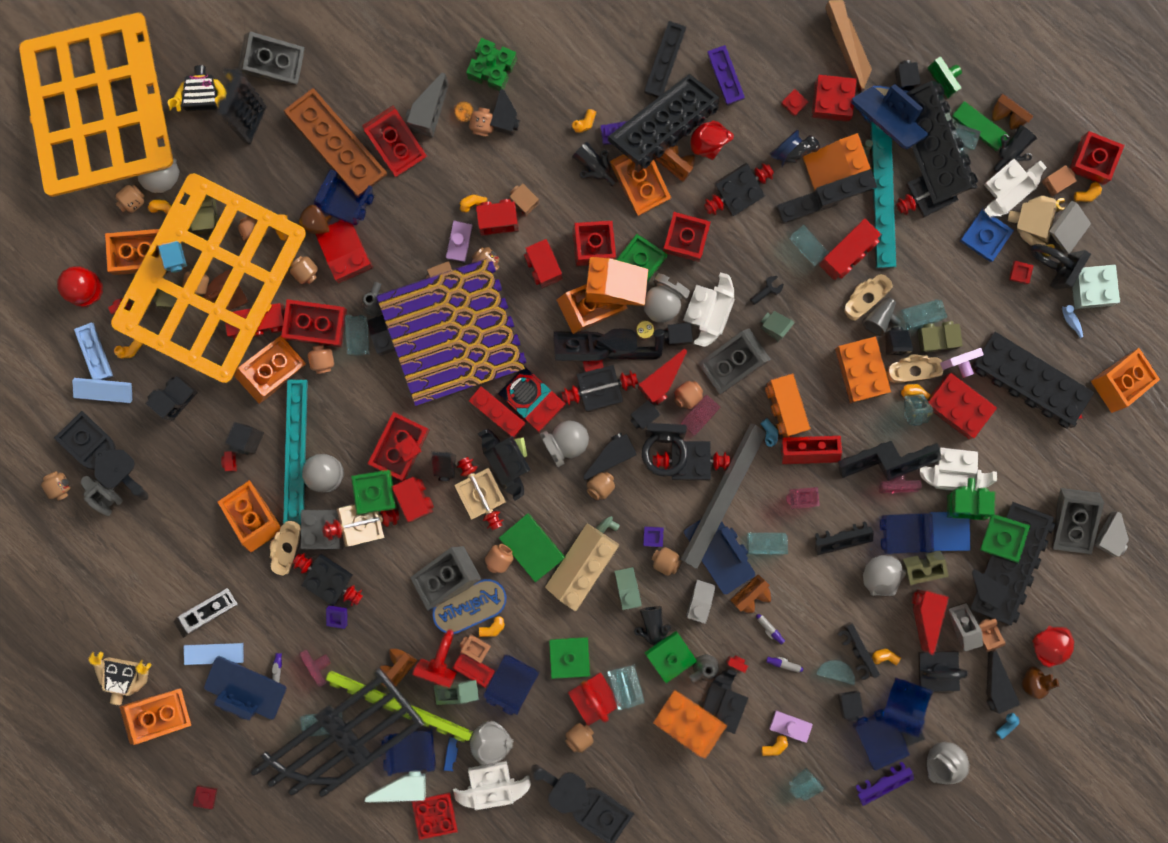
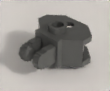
(99, 496)

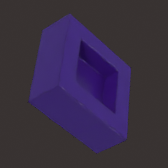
(653, 536)
(336, 617)

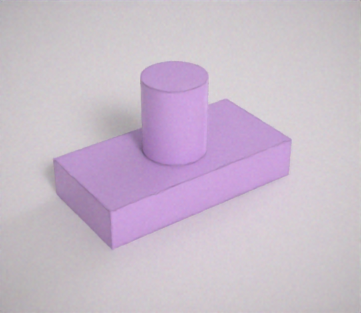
(459, 241)
(963, 362)
(790, 726)

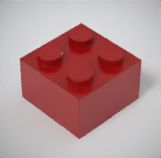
(833, 98)
(1096, 158)
(497, 217)
(686, 236)
(593, 240)
(544, 264)
(413, 499)

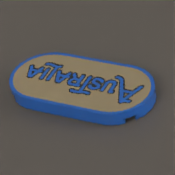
(471, 607)

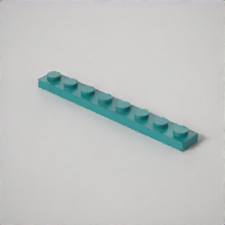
(883, 197)
(295, 450)

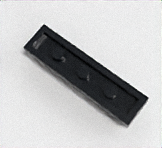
(665, 59)

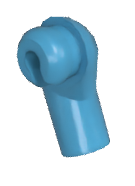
(771, 432)
(1011, 724)

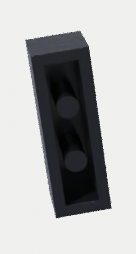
(244, 438)

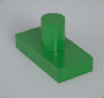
(945, 76)

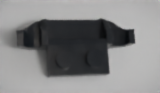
(505, 461)
(724, 702)

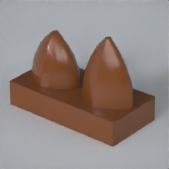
(1005, 106)
(678, 166)
(745, 598)
(402, 664)

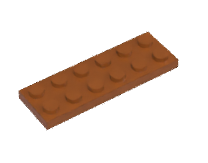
(335, 142)

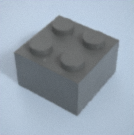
(312, 533)

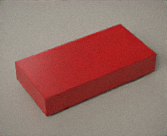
(473, 669)

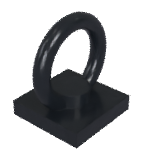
(1068, 268)
(665, 434)
(940, 671)

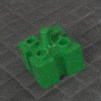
(491, 65)
(971, 504)

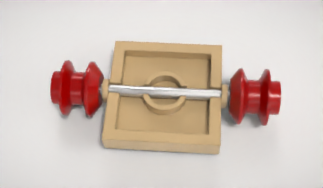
(480, 493)
(361, 527)

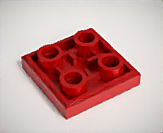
(434, 816)

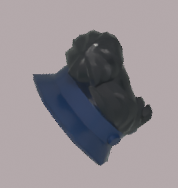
(794, 148)

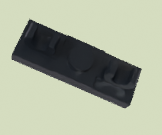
(843, 539)
(859, 651)

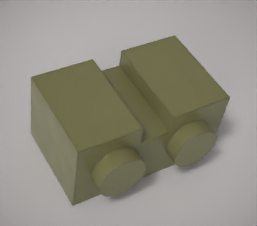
(206, 217)
(939, 338)
(925, 569)

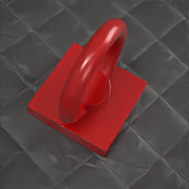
(436, 669)
(594, 699)

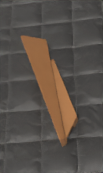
(849, 43)

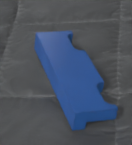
(451, 754)

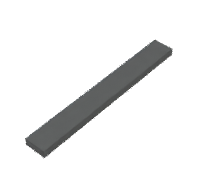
(723, 496)

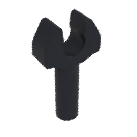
(767, 290)

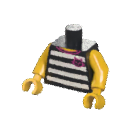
(198, 92)

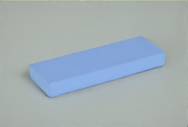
(93, 352)
(102, 390)
(208, 652)

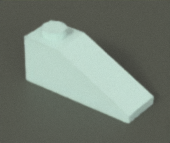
(406, 788)

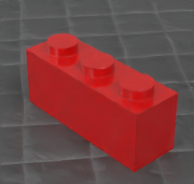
(271, 322)
(497, 412)
(811, 449)

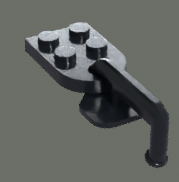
(595, 346)
(98, 452)
(599, 815)

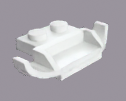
(1011, 186)
(711, 309)
(955, 469)
(491, 787)

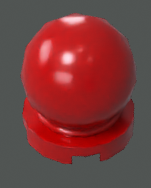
(79, 286)

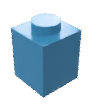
(172, 256)

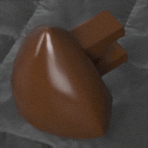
(314, 220)
(1037, 684)

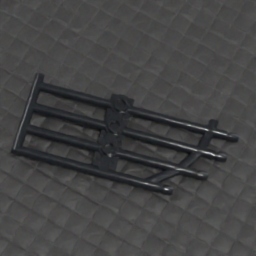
(344, 737)

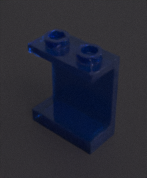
(339, 201)
(907, 533)
(511, 685)
(906, 707)
(881, 743)
(410, 754)

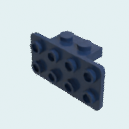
(893, 114)
(725, 558)
(243, 690)

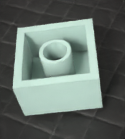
(1096, 287)

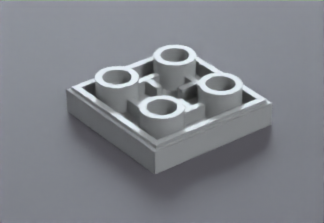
(1070, 227)

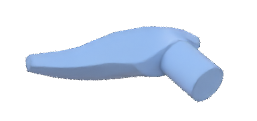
(1072, 319)

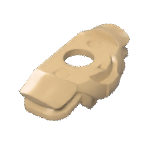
(877, 287)
(901, 373)
(281, 560)

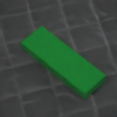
(971, 118)

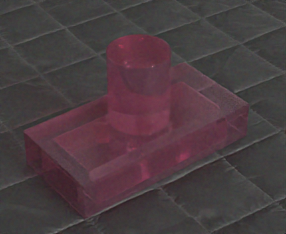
(700, 415)
(900, 485)
(803, 498)
(315, 667)

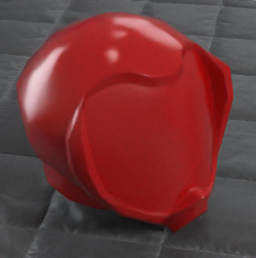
(709, 139)
(1054, 646)

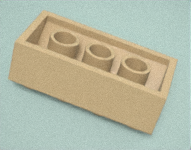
(581, 566)

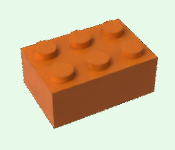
(128, 249)
(863, 369)
(787, 406)
(690, 724)

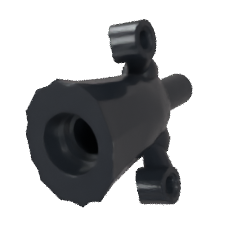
(1017, 144)
(599, 167)
(654, 626)

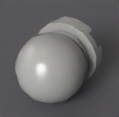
(663, 300)
(567, 440)
(322, 473)

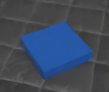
(986, 236)
(950, 533)

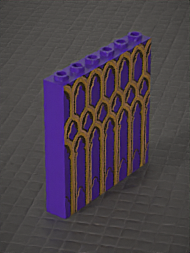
(451, 331)

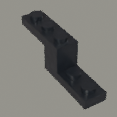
(826, 196)
(889, 460)

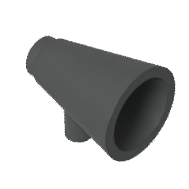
(372, 308)
(880, 317)
(699, 668)

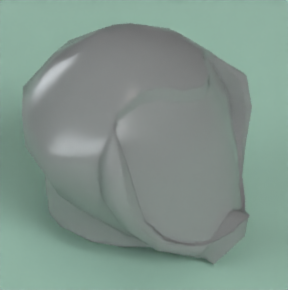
(160, 180)
(883, 576)
(490, 743)
(947, 763)

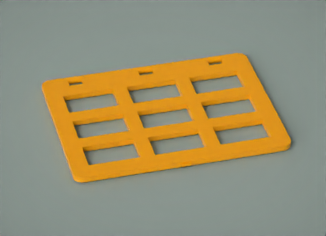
(148, 113)
(152, 272)

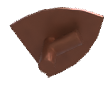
(216, 286)

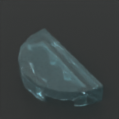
(837, 670)

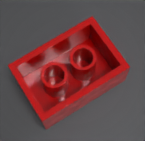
(850, 250)
(314, 323)
(960, 406)
(387, 456)

